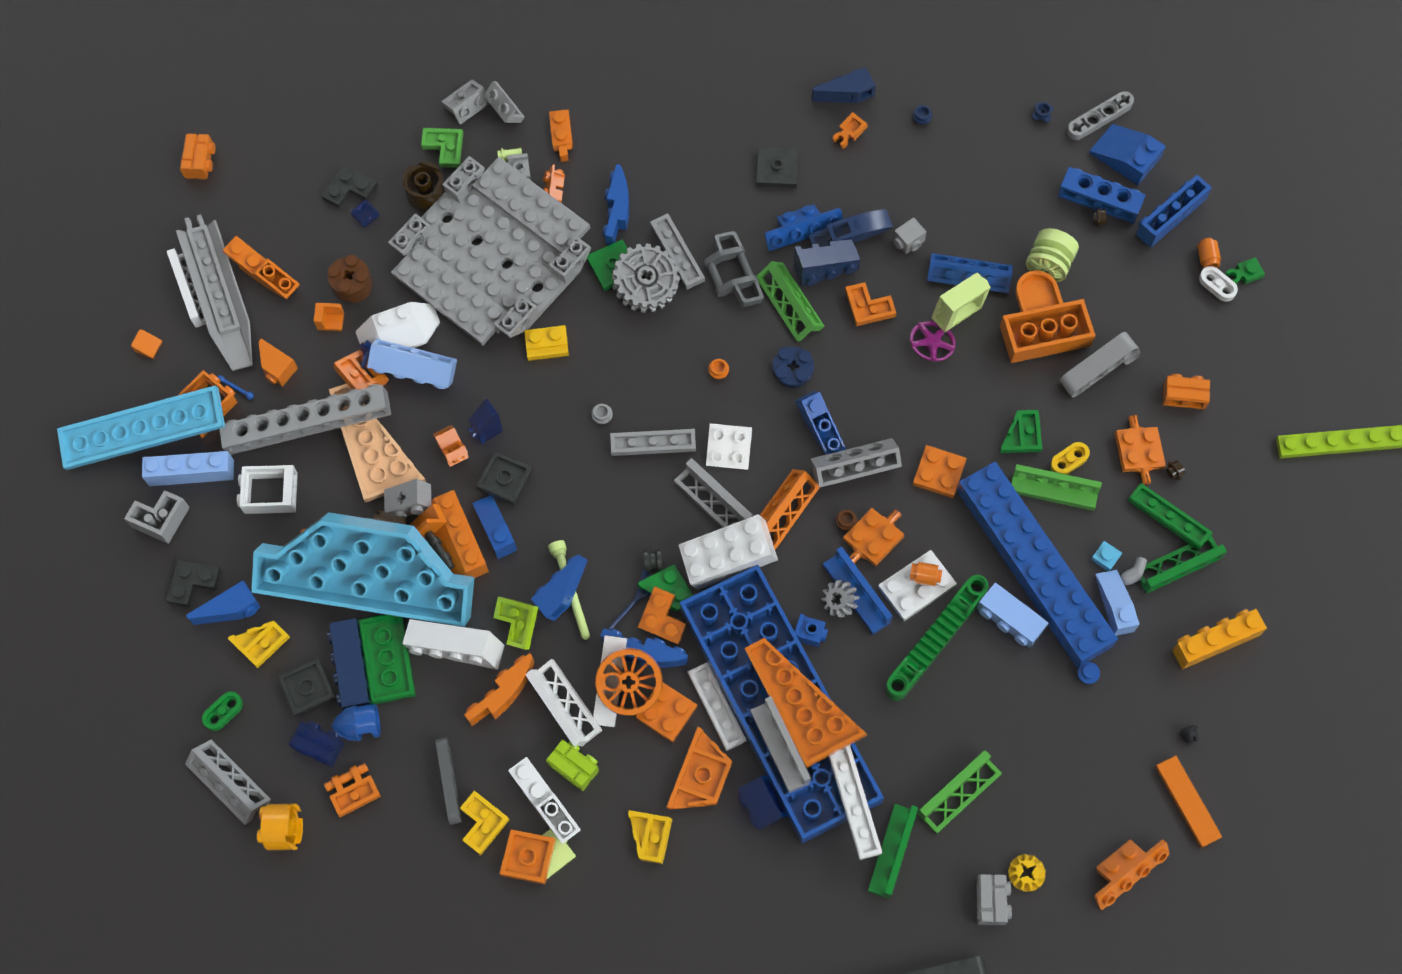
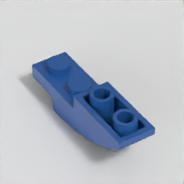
(618, 205)
(663, 655)

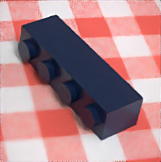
(349, 663)

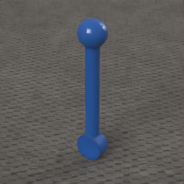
(249, 395)

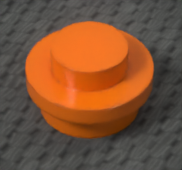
(718, 369)

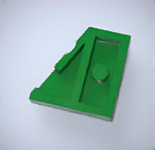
(1023, 433)
(670, 581)

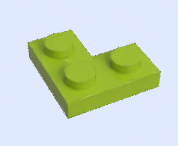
(522, 620)

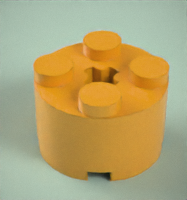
(280, 827)

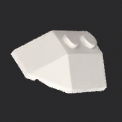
(404, 325)

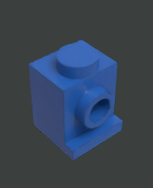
(808, 637)

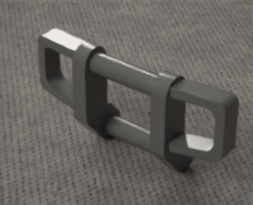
(735, 284)

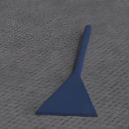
(639, 595)

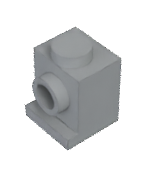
(520, 163)

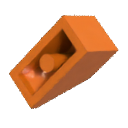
(276, 364)

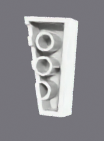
(454, 643)

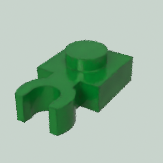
(1247, 271)

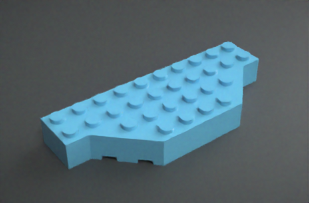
(364, 568)

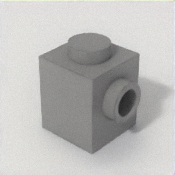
(909, 236)

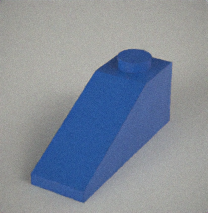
(495, 526)
(230, 605)

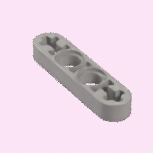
(1099, 114)

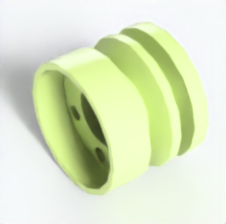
(1052, 253)

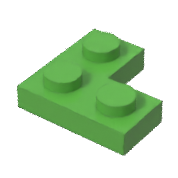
(447, 141)

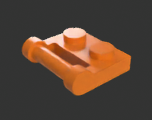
(354, 375)

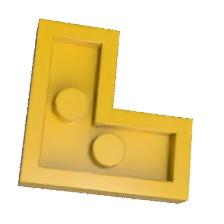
(488, 822)

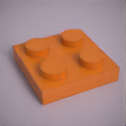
(939, 471)
(668, 713)
(527, 857)

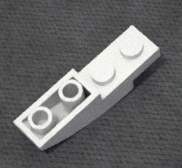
(544, 800)

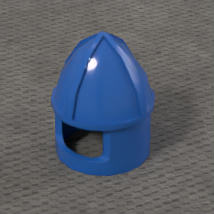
(358, 721)

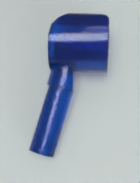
(365, 348)

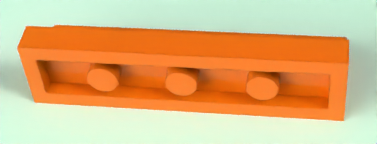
(782, 501)

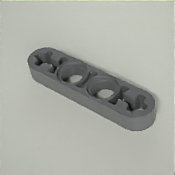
(448, 781)

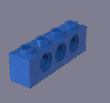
(1091, 196)

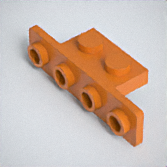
(1126, 868)

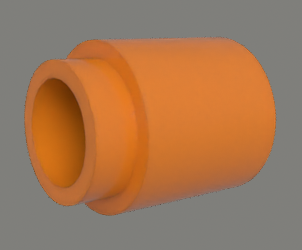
(1209, 253)
(925, 574)

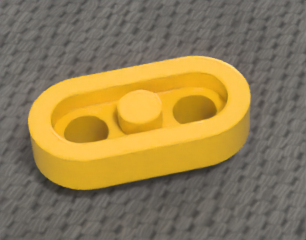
(1068, 458)

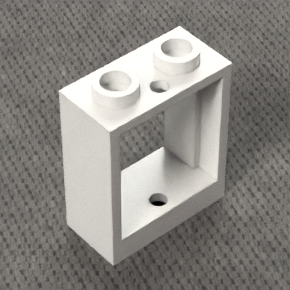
(287, 472)

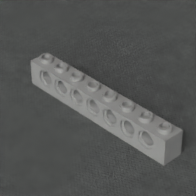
(315, 423)

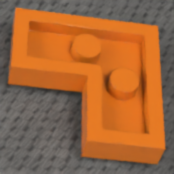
(868, 310)
(656, 618)

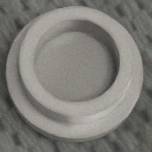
(602, 414)

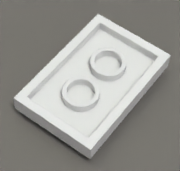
(907, 596)

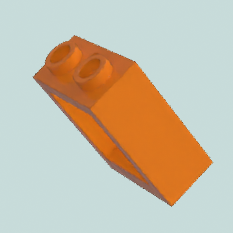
(203, 381)

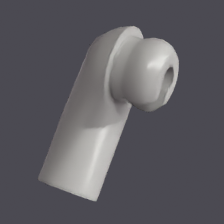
(1135, 573)

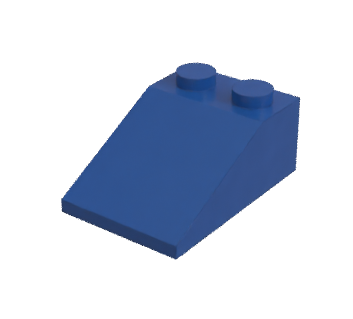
(1128, 152)

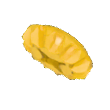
(1026, 883)

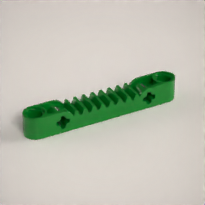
(936, 637)

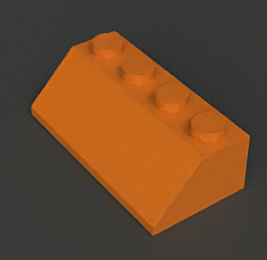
(458, 538)

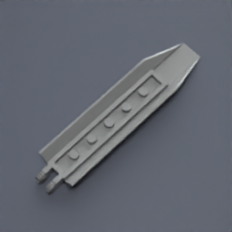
(217, 292)

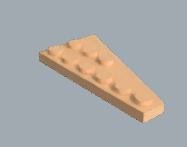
(375, 455)

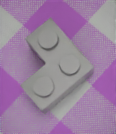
(161, 520)

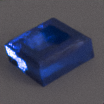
(365, 213)

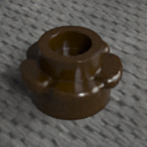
(1100, 217)
(1175, 470)

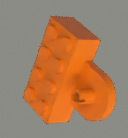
(1045, 322)

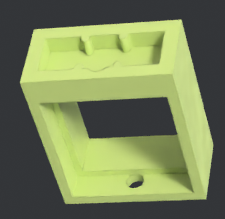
(961, 302)

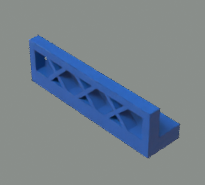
(956, 269)
(870, 607)

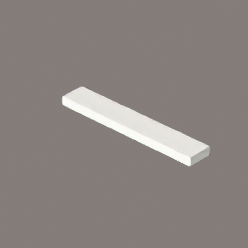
(855, 804)

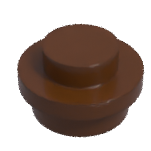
(846, 520)

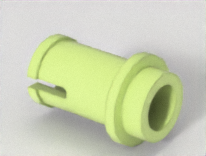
(503, 153)

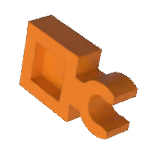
(850, 128)

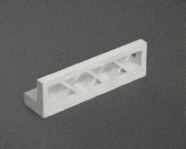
(184, 285)
(556, 705)

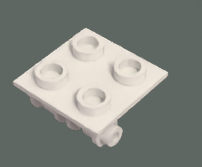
(729, 446)

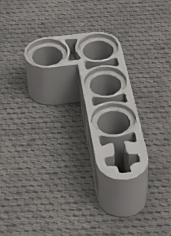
(1100, 363)

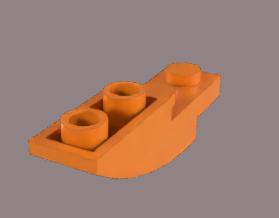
(260, 269)
(509, 684)

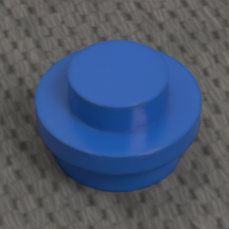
(1088, 672)

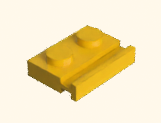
(546, 342)

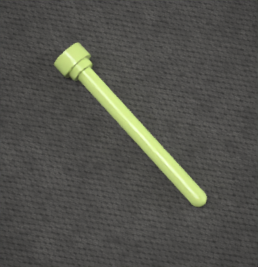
(558, 550)

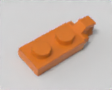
(561, 132)

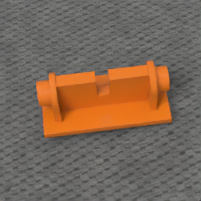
(554, 179)

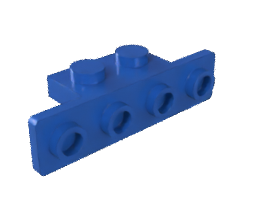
(799, 225)

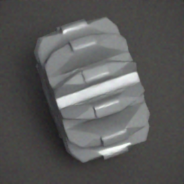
(833, 596)

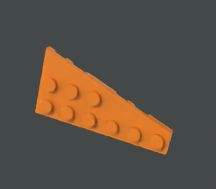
(808, 714)

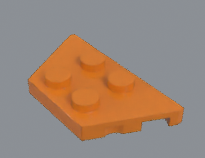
(701, 774)

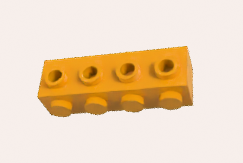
(1219, 638)

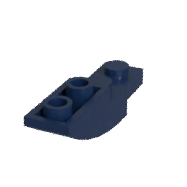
(854, 227)

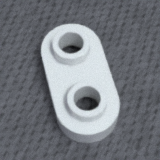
(1219, 283)

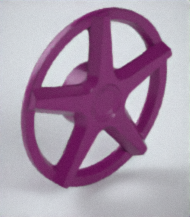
(932, 341)

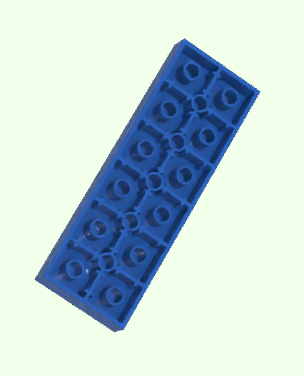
(723, 624)

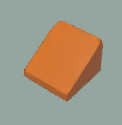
(146, 344)

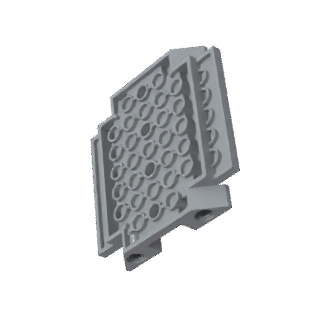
(516, 225)

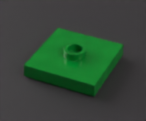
(604, 261)

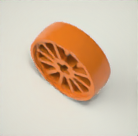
(600, 682)

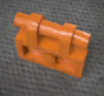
(355, 795)

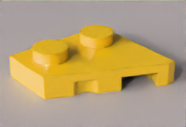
(651, 835)

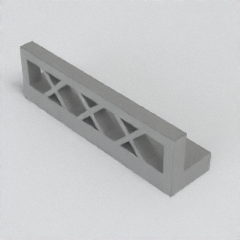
(721, 495)
(780, 745)
(222, 782)

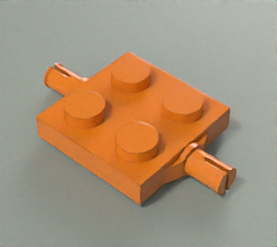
(1140, 449)
(874, 536)

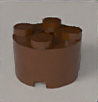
(350, 279)

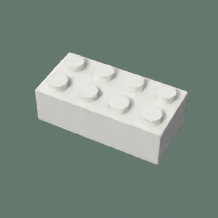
(727, 552)

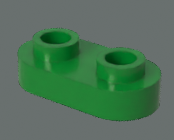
(221, 709)

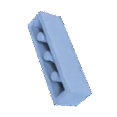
(412, 363)
(188, 468)

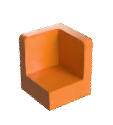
(328, 316)

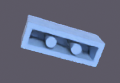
(1012, 615)

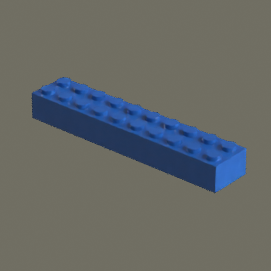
(1036, 564)

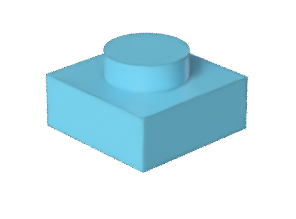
(1106, 556)

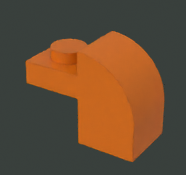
(451, 445)

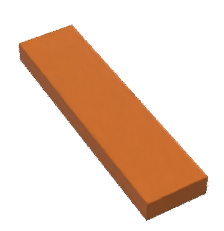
(1188, 801)

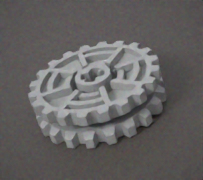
(648, 263)

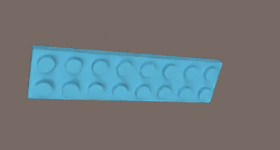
(141, 427)

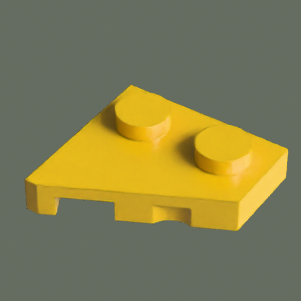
(260, 642)

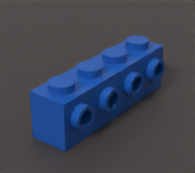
(1173, 211)

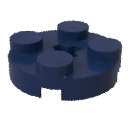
(794, 355)

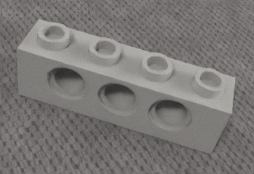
(856, 462)

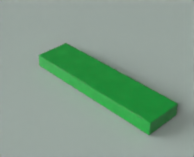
(1170, 516)

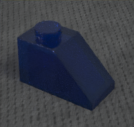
(485, 422)

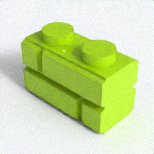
(573, 765)

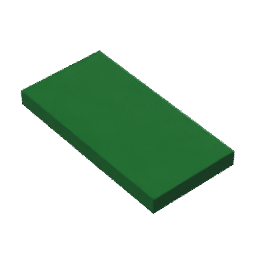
(386, 658)

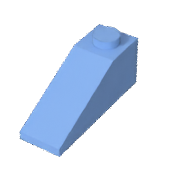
(1117, 603)

